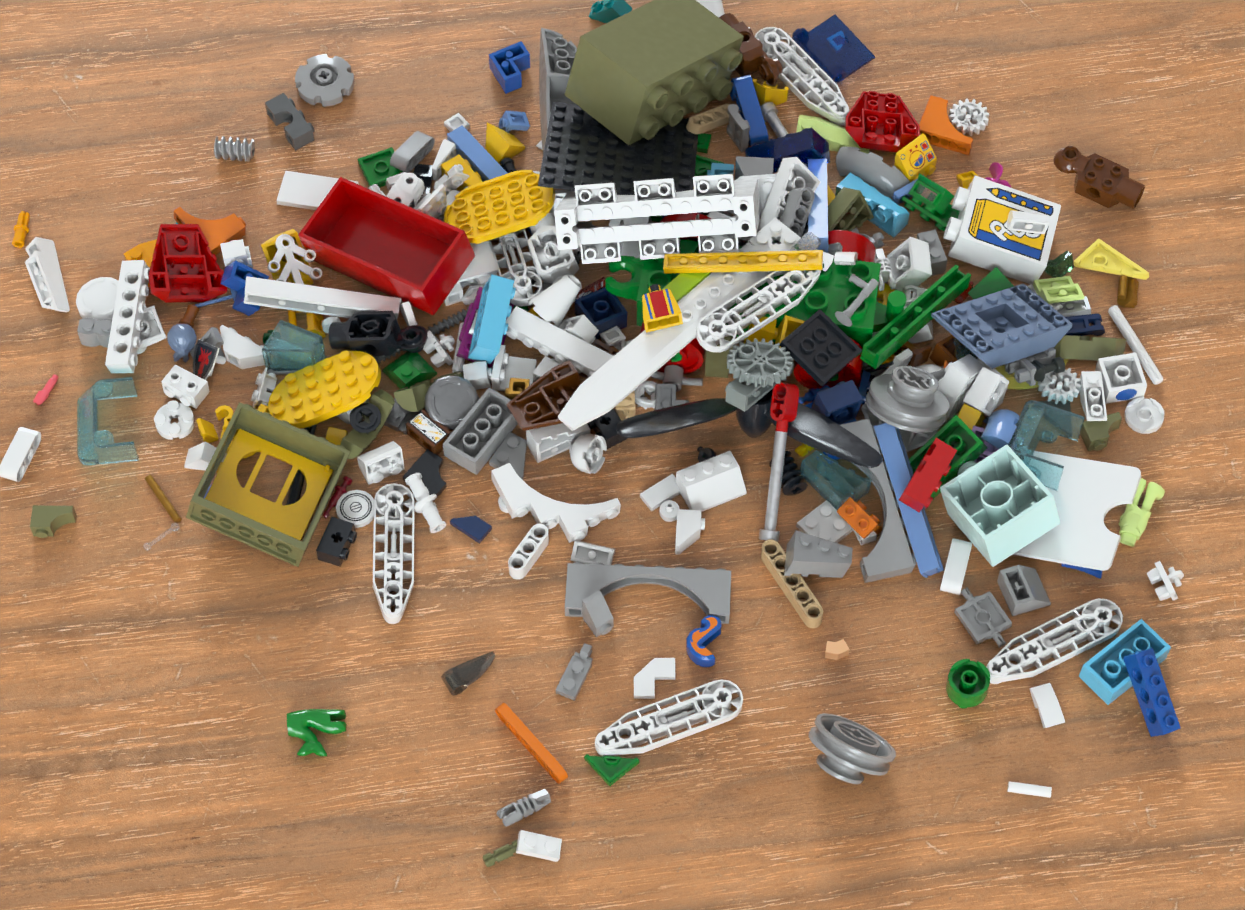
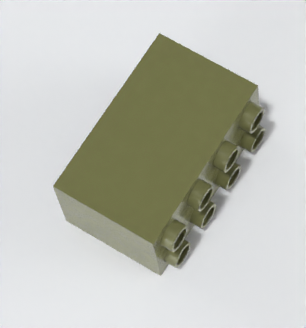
(653, 67)

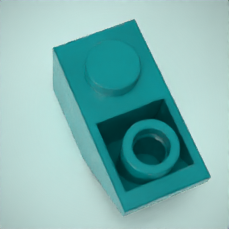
(609, 10)

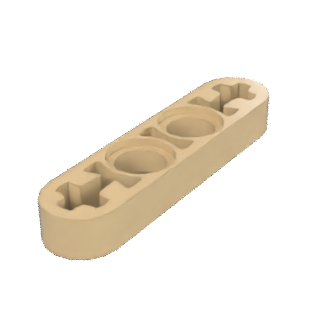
(708, 120)

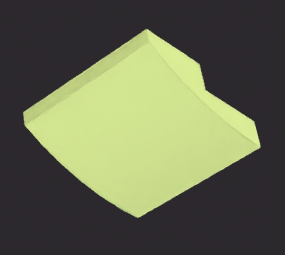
(1058, 289)

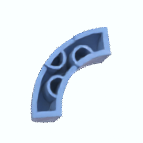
(1000, 427)

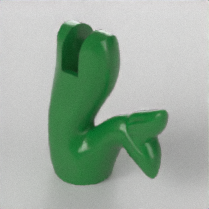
(318, 719)

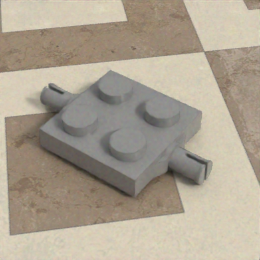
(983, 617)

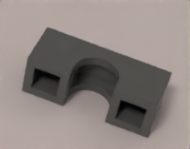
(283, 110)

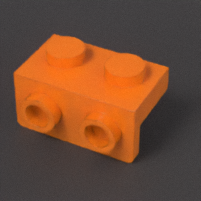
(858, 518)

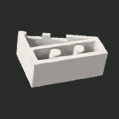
(957, 381)
(552, 440)

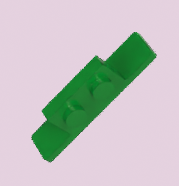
(941, 220)

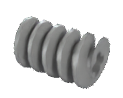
(234, 149)

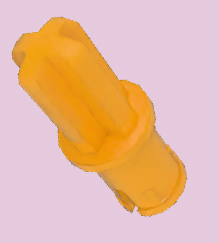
(21, 229)

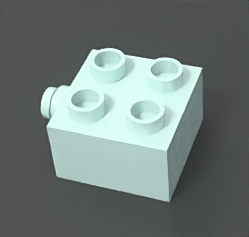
(999, 504)

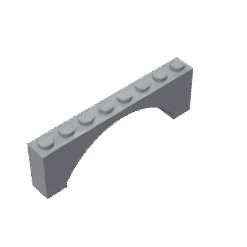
(892, 552)
(705, 587)

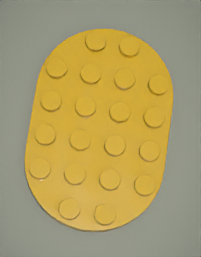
(500, 206)
(325, 389)

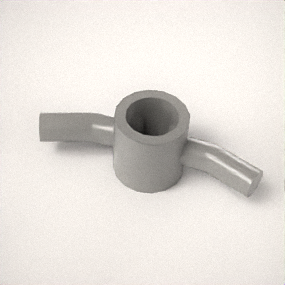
(674, 375)

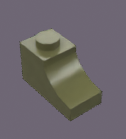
(1096, 433)
(48, 519)

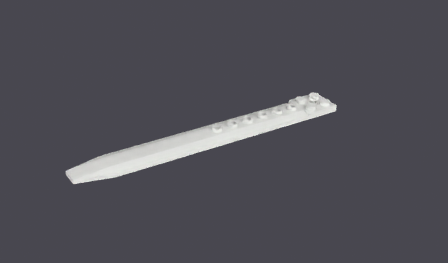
(655, 348)

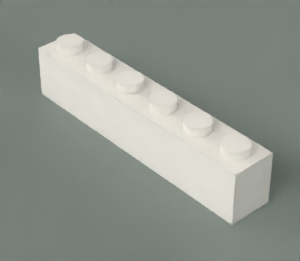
(555, 342)

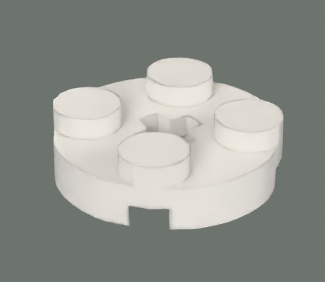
(174, 410)

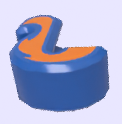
(700, 638)

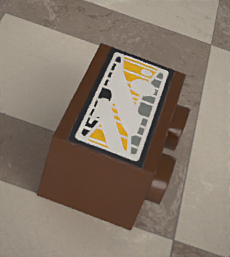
(427, 432)

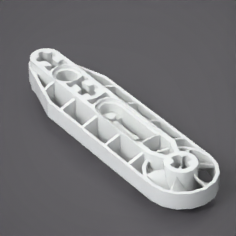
(822, 97)
(518, 271)
(712, 326)
(393, 561)
(1045, 646)
(671, 719)

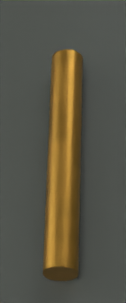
(163, 499)

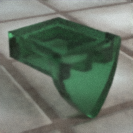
(1060, 265)

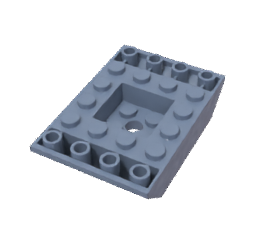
(1005, 325)

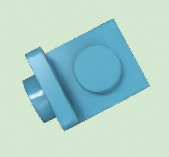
(720, 168)

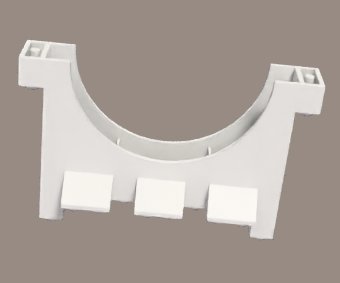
(654, 199)

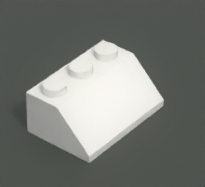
(711, 482)

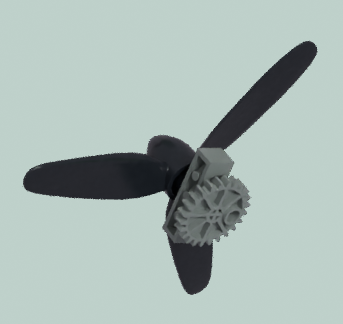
(757, 371)

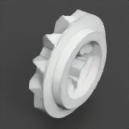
(640, 400)

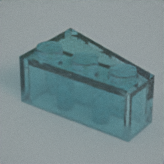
(832, 480)

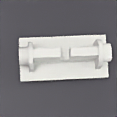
(453, 179)
(264, 382)

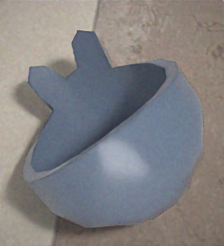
(181, 340)

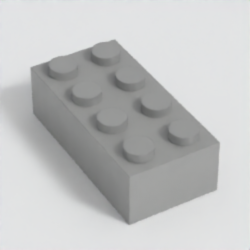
(480, 432)

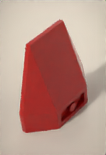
(881, 122)

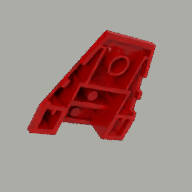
(184, 266)

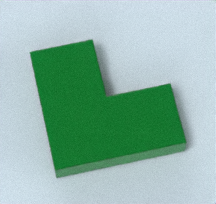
(991, 283)

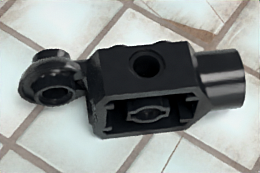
(376, 334)

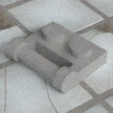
(738, 128)

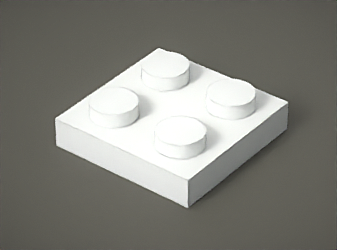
(825, 523)

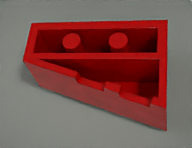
(928, 475)

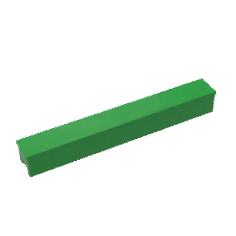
(914, 317)

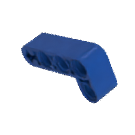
(749, 108)

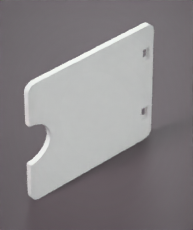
(1082, 501)

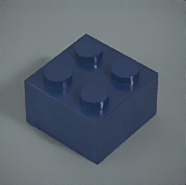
(602, 310)
(838, 402)

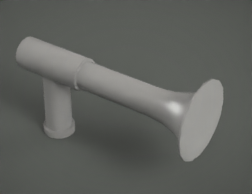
(845, 316)

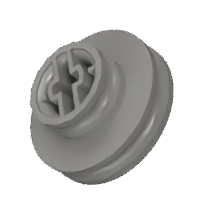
(908, 400)
(850, 748)

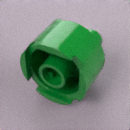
(968, 683)

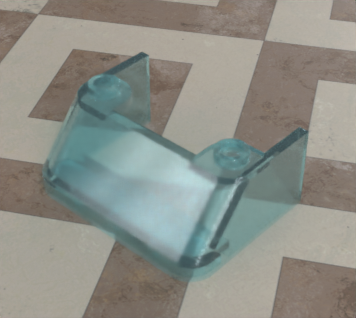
(1044, 424)
(97, 446)

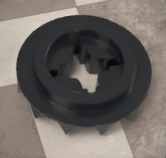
(366, 409)

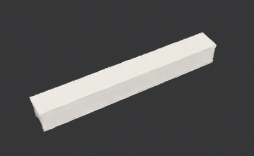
(315, 299)

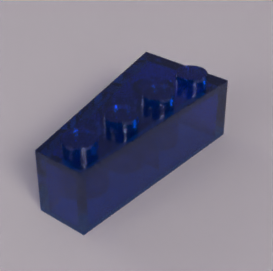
(803, 145)

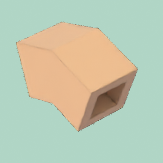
(836, 650)

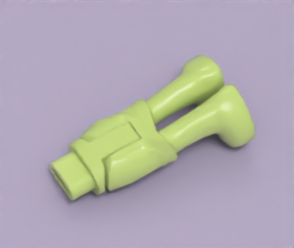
(1134, 520)

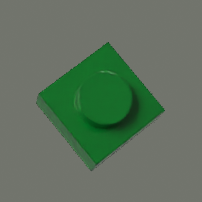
(703, 142)

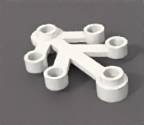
(292, 264)

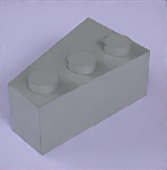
(815, 555)

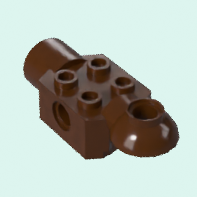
(753, 56)
(1099, 178)

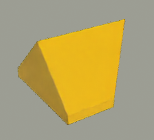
(770, 94)
(501, 143)

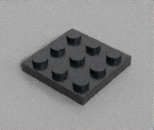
(821, 347)

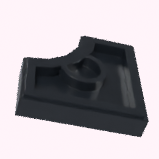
(429, 467)

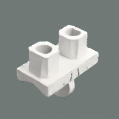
(441, 356)
(1167, 590)

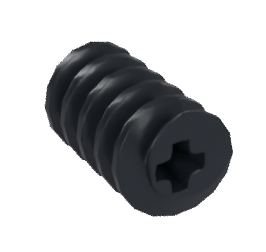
(792, 482)

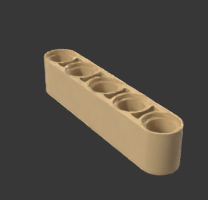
(792, 592)

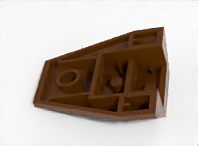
(545, 398)

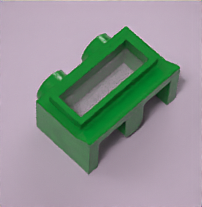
(930, 194)

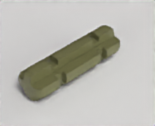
(500, 854)

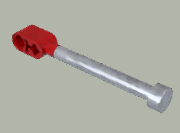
(783, 410)

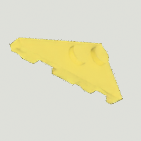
(1106, 259)

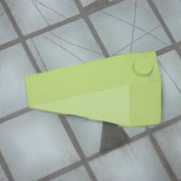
(832, 133)

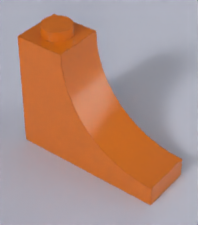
(939, 129)
(215, 231)

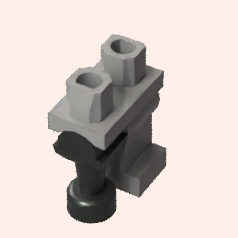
(1035, 367)

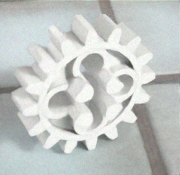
(974, 111)
(1070, 388)

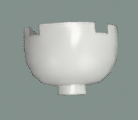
(587, 453)

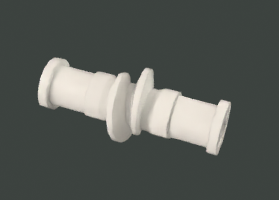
(425, 503)

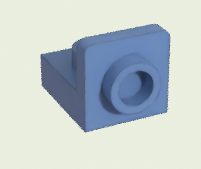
(514, 121)

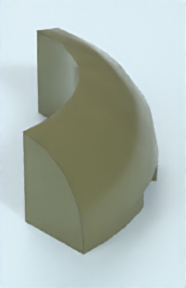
(1085, 349)
(414, 398)
(359, 442)

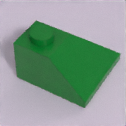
(408, 370)

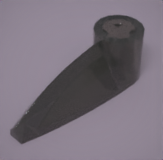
(463, 675)

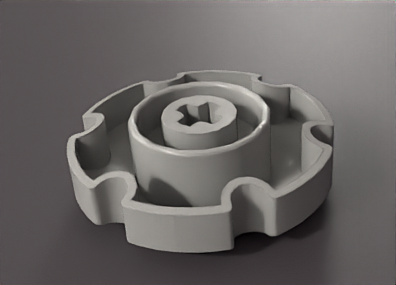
(324, 80)

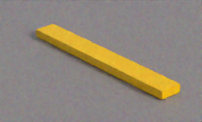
(743, 261)

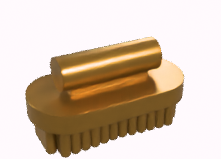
(1127, 292)

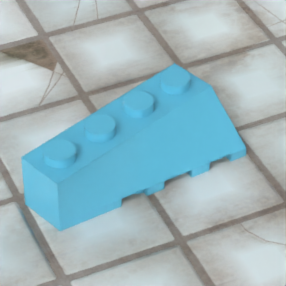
(886, 213)

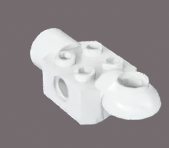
(550, 261)

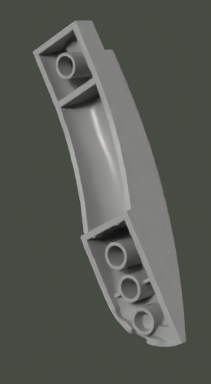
(554, 72)

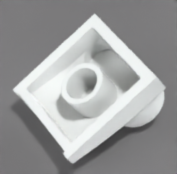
(152, 329)

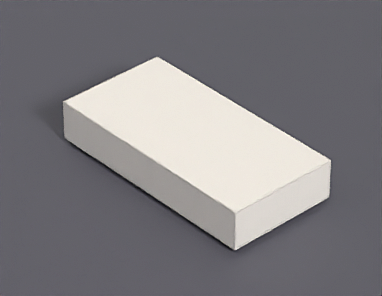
(660, 492)

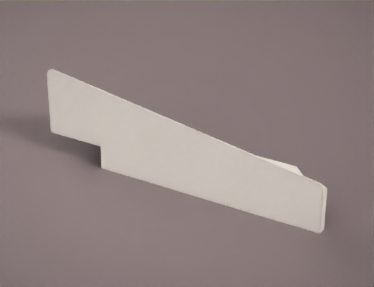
(46, 274)

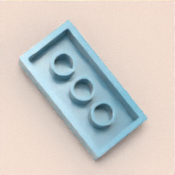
(491, 318)
(1107, 670)

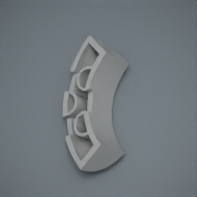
(870, 169)

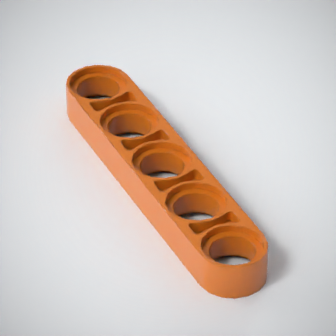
(531, 743)

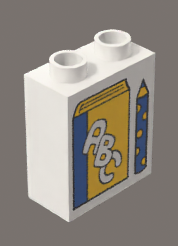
(982, 232)

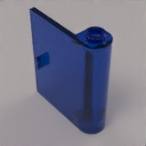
(834, 48)

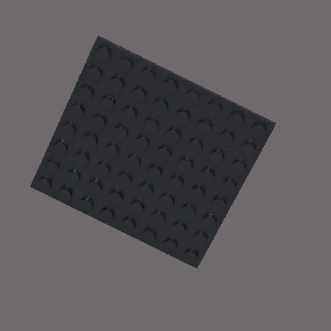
(586, 153)

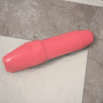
(43, 394)

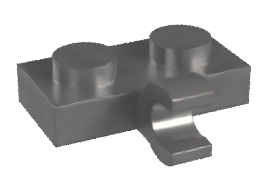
(666, 396)

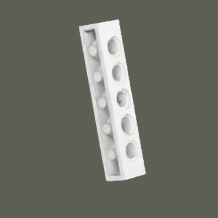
(124, 307)

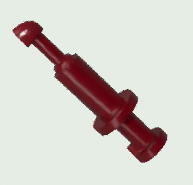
(340, 490)

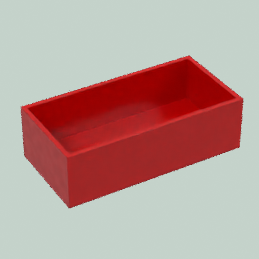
(387, 245)

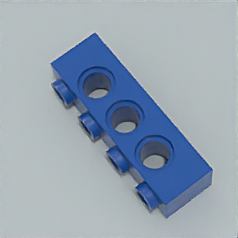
(1151, 692)

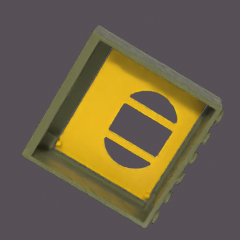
(253, 518)

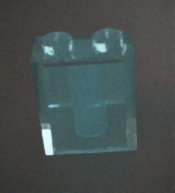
(292, 348)

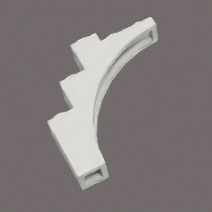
(572, 518)

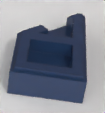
(472, 527)

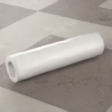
(1029, 789)

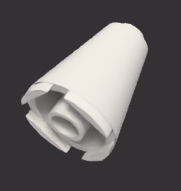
(556, 300)

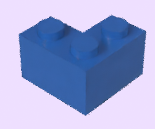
(508, 64)
(235, 278)

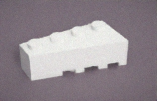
(790, 175)

